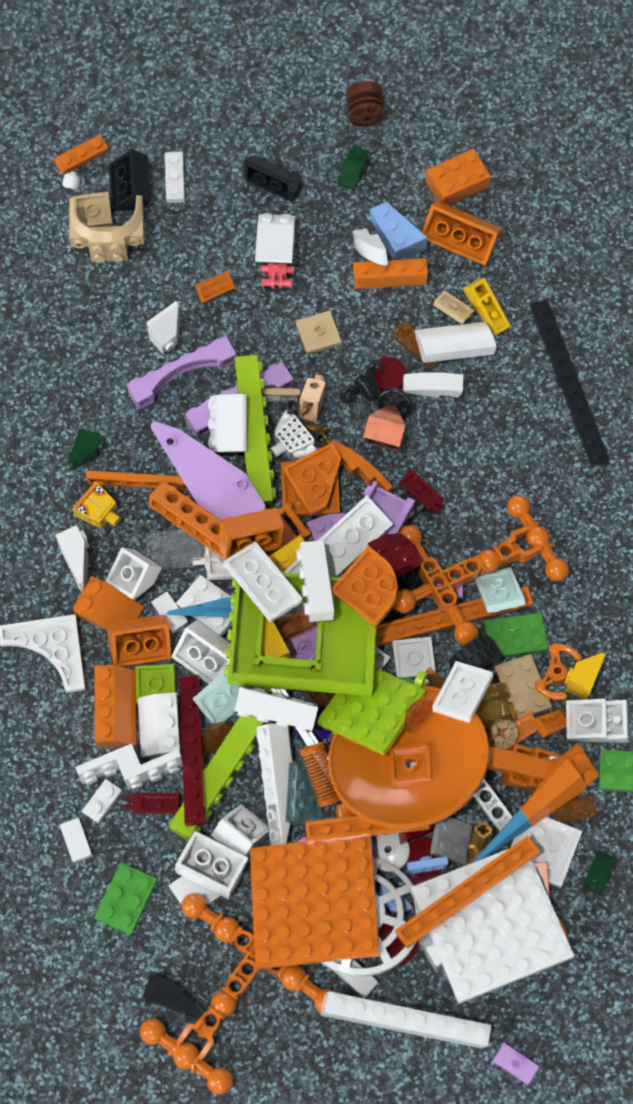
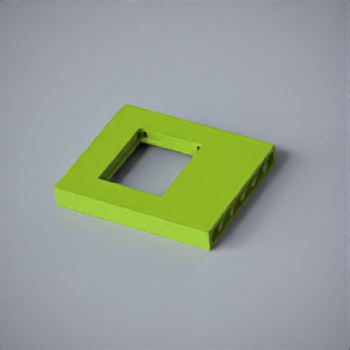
(342, 650)

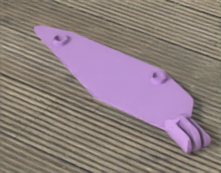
(209, 478)

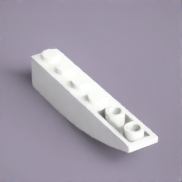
(275, 760)

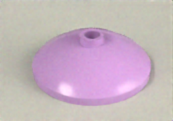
(303, 645)

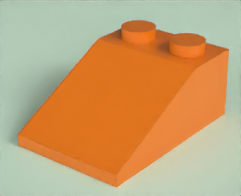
(105, 604)

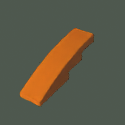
(358, 465)
(518, 764)

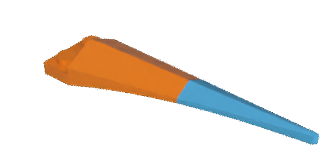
(564, 782)

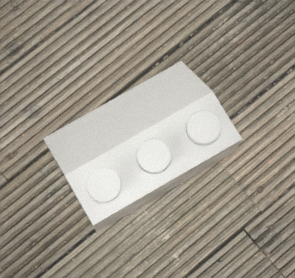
(227, 423)
(202, 651)
(159, 724)
(211, 865)

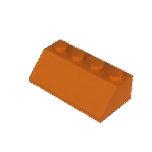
(461, 232)
(115, 706)

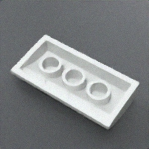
(455, 342)

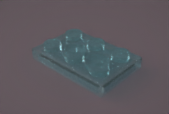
(300, 796)

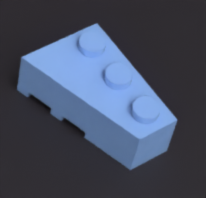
(396, 232)

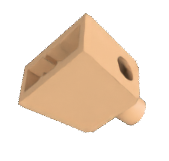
(314, 393)

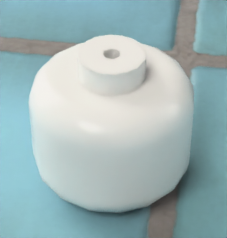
(71, 180)

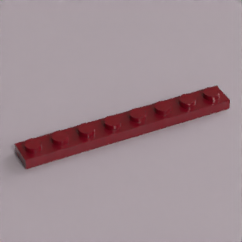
(192, 752)

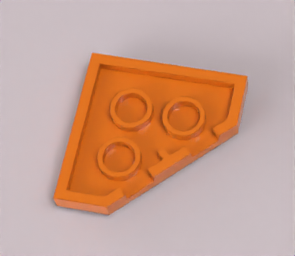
(314, 477)

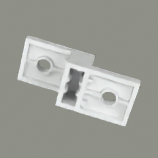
(131, 770)

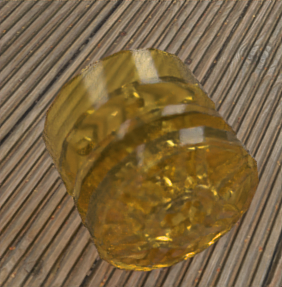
(494, 705)

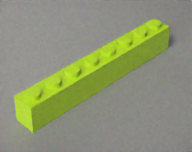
(256, 453)

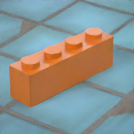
(395, 274)

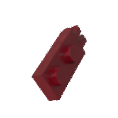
(424, 493)
(153, 803)

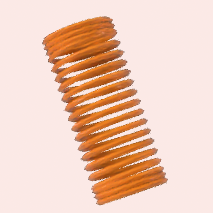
(328, 799)

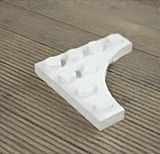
(55, 640)

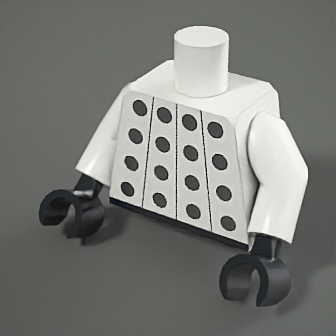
(293, 436)

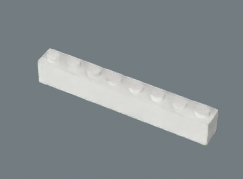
(405, 1020)

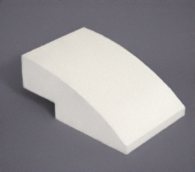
(597, 720)

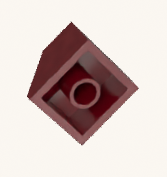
(397, 551)

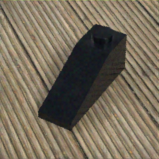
(166, 995)

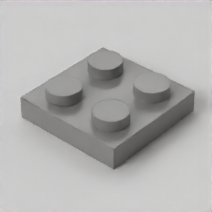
(452, 840)

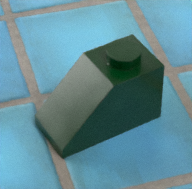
(354, 167)
(85, 448)
(599, 872)

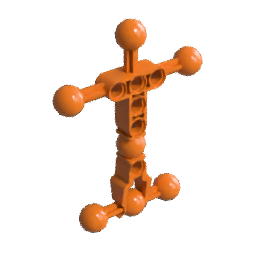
(485, 562)

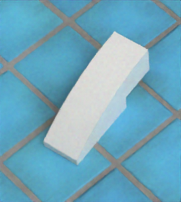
(370, 246)
(433, 384)

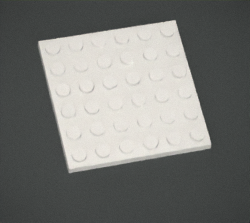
(499, 934)

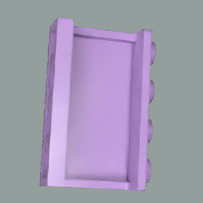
(391, 505)

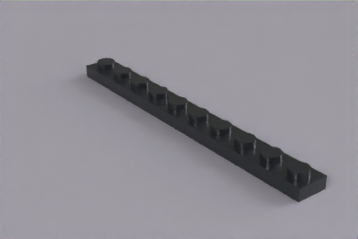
(569, 383)

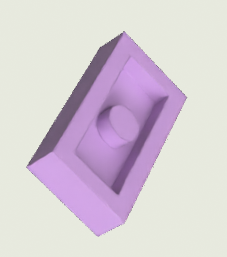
(515, 1064)

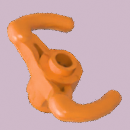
(551, 677)

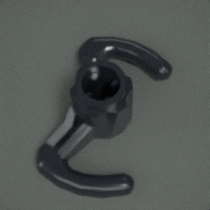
(364, 384)

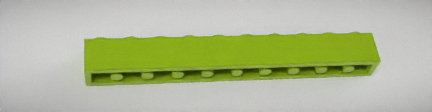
(222, 767)

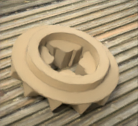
(510, 731)

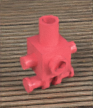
(277, 275)

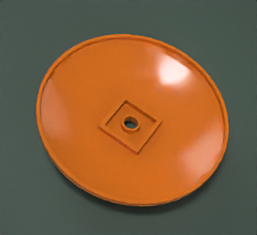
(386, 793)

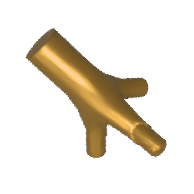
(319, 430)

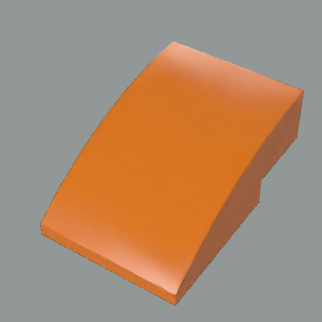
(528, 784)

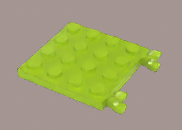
(377, 718)

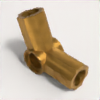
(480, 839)

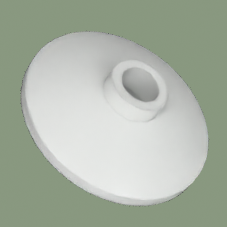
(398, 855)

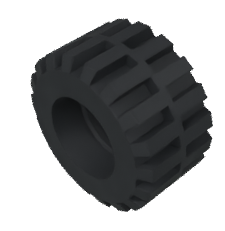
(478, 653)

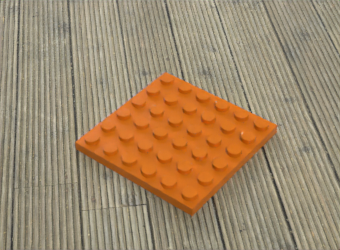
(314, 902)

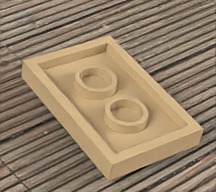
(521, 678)

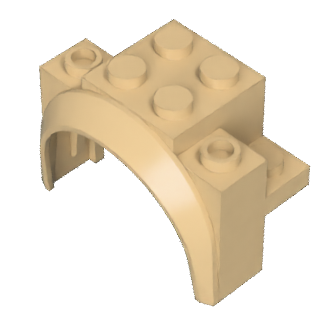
(107, 242)

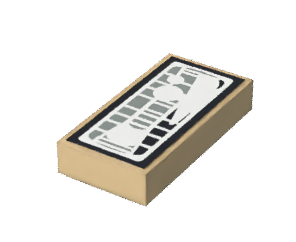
(281, 395)

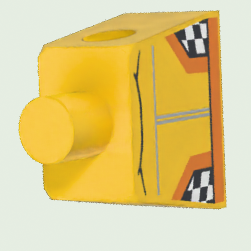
(97, 507)

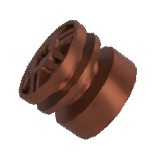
(365, 103)

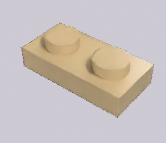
(453, 307)

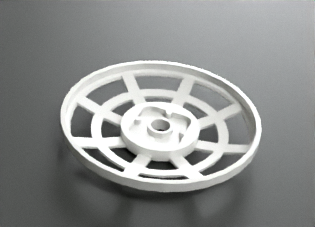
(394, 894)

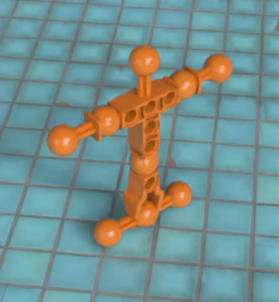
(224, 1002)

